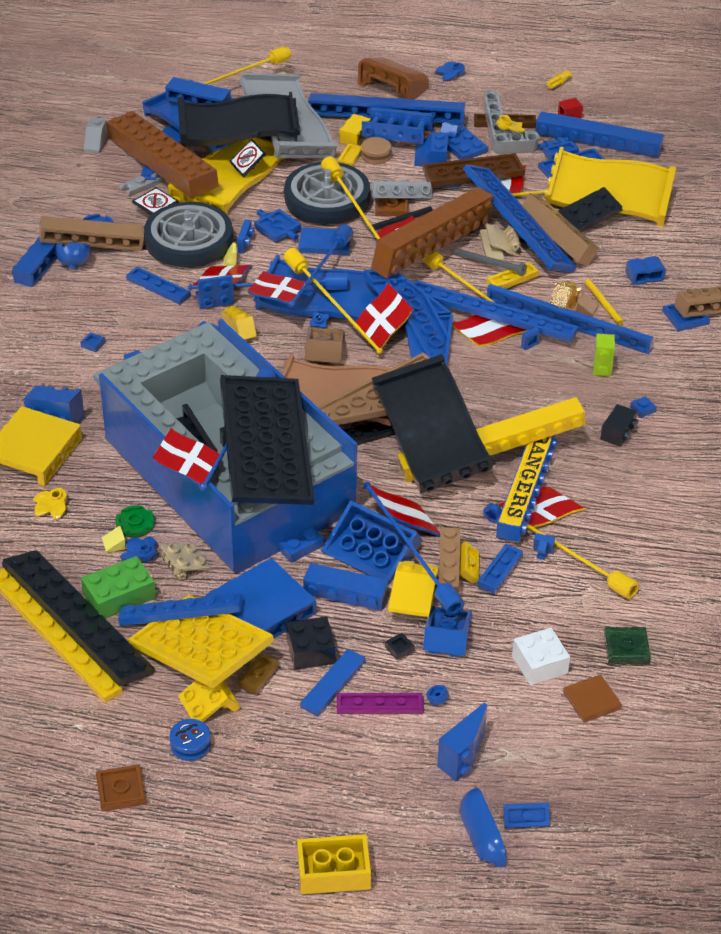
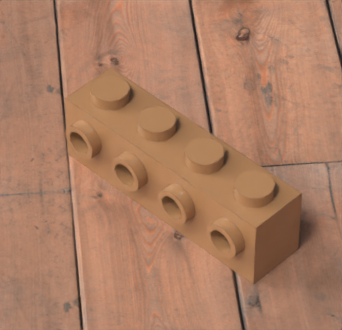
(699, 301)

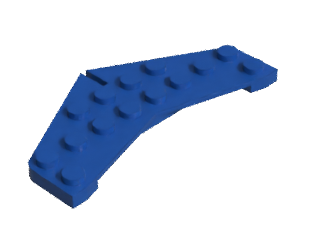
(430, 321)

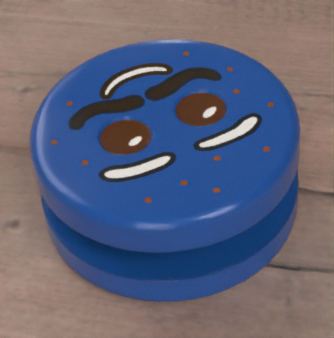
(190, 739)

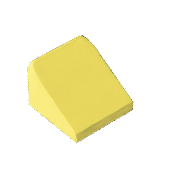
(230, 257)
(114, 540)

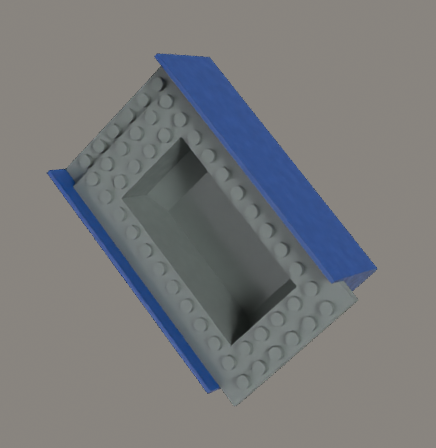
(142, 404)

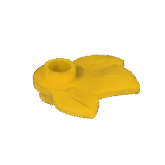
(504, 123)
(49, 503)

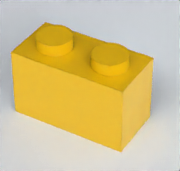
(352, 130)

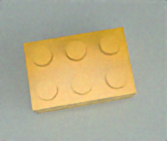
(333, 864)

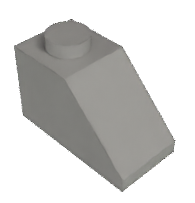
(95, 135)

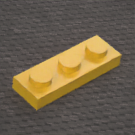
(510, 278)

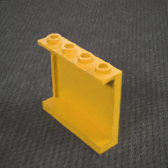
(37, 442)

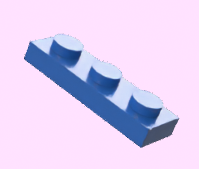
(500, 569)

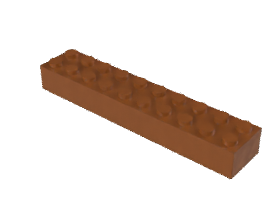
(162, 154)
(431, 232)

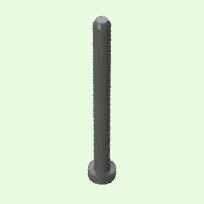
(520, 269)

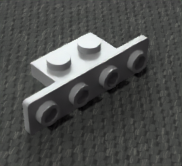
(401, 189)

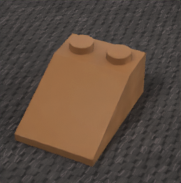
(324, 345)

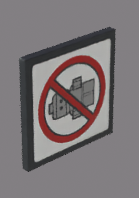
(247, 157)
(154, 200)

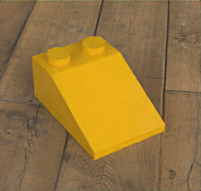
(413, 589)

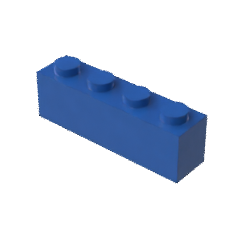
(195, 92)
(34, 263)
(346, 586)

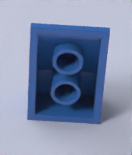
(447, 632)
(461, 744)

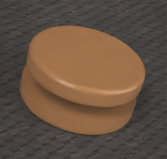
(376, 150)

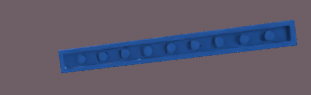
(499, 312)
(585, 323)

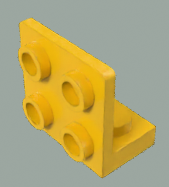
(203, 700)

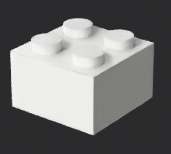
(540, 656)

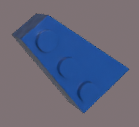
(58, 403)

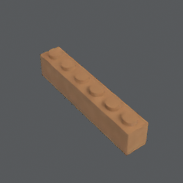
(561, 230)
(91, 233)

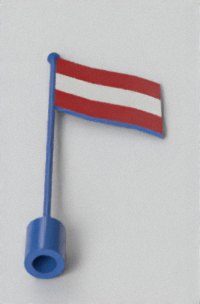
(413, 515)

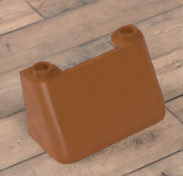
(408, 81)

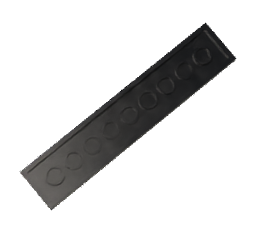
(78, 617)

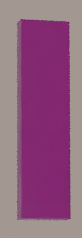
(379, 703)

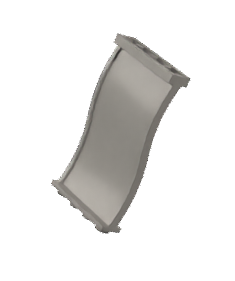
(314, 135)

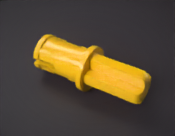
(559, 79)

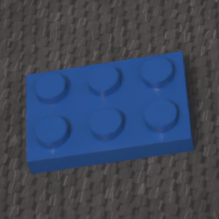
(466, 145)

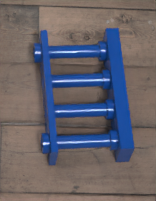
(397, 125)

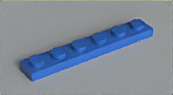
(180, 609)

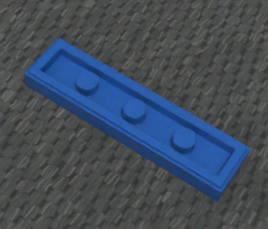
(158, 285)
(332, 682)

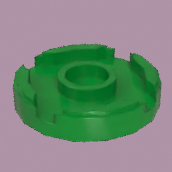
(135, 521)

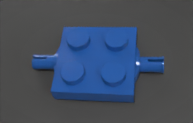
(277, 225)

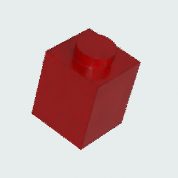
(570, 108)

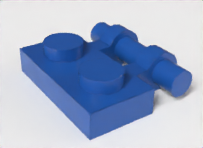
(550, 148)

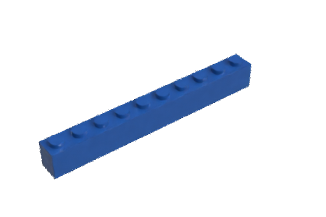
(360, 105)

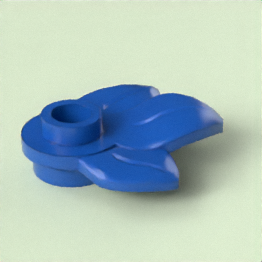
(450, 70)
(143, 549)

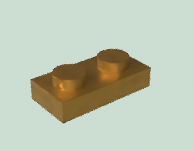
(258, 673)

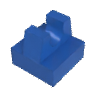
(543, 544)

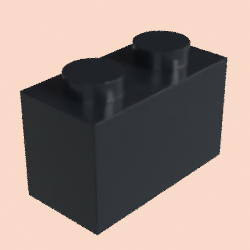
(619, 425)

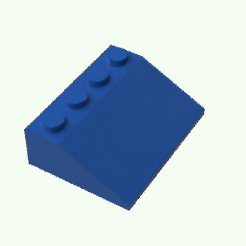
(370, 542)

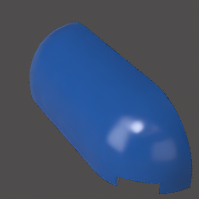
(482, 828)

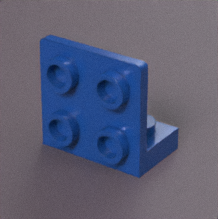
(215, 292)

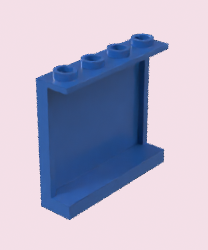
(269, 597)

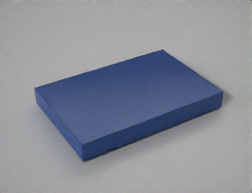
(319, 242)

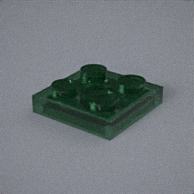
(627, 645)

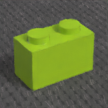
(603, 354)

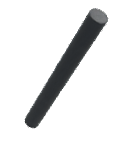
(417, 213)

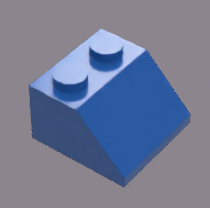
(432, 150)

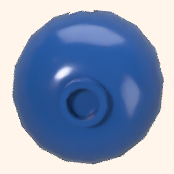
(73, 254)

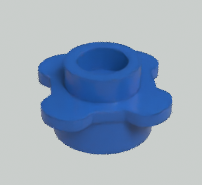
(323, 320)

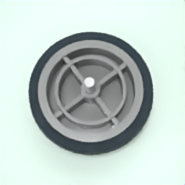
(319, 200)
(188, 234)

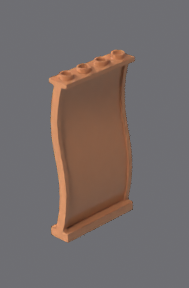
(326, 382)

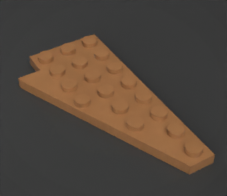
(361, 401)

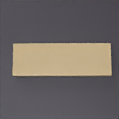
(489, 250)

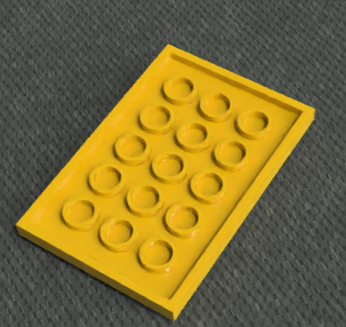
(202, 646)

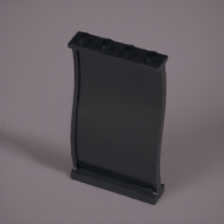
(238, 119)
(432, 423)

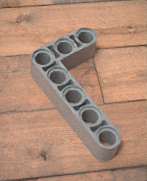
(501, 140)

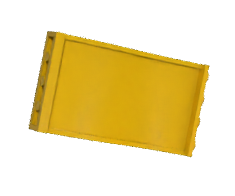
(230, 181)
(636, 185)

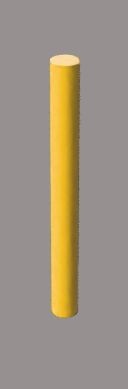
(604, 302)

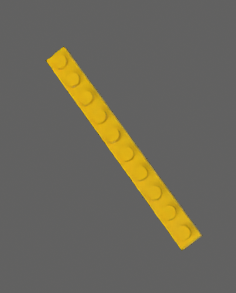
(58, 639)

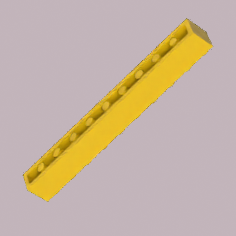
(523, 429)

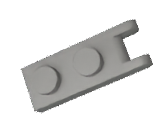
(140, 184)

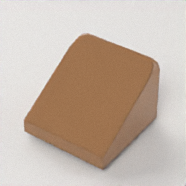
(586, 305)

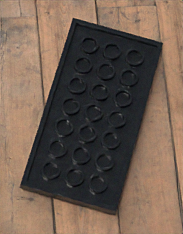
(266, 440)

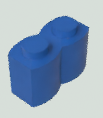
(645, 270)

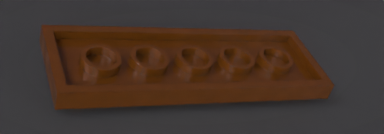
(452, 171)

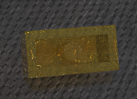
(565, 294)

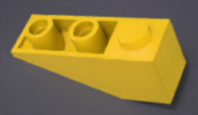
(239, 321)

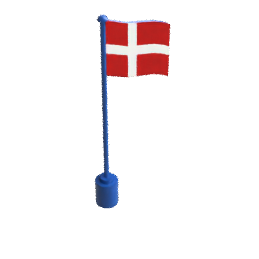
(332, 281)
(289, 289)
(191, 457)

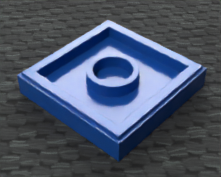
(684, 323)

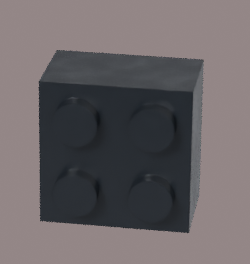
(310, 643)

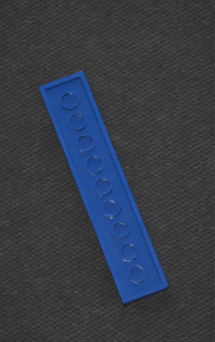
(520, 219)

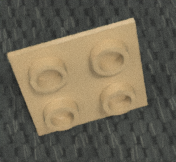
(505, 240)
(183, 557)

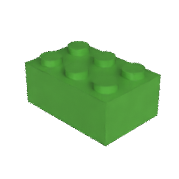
(118, 586)

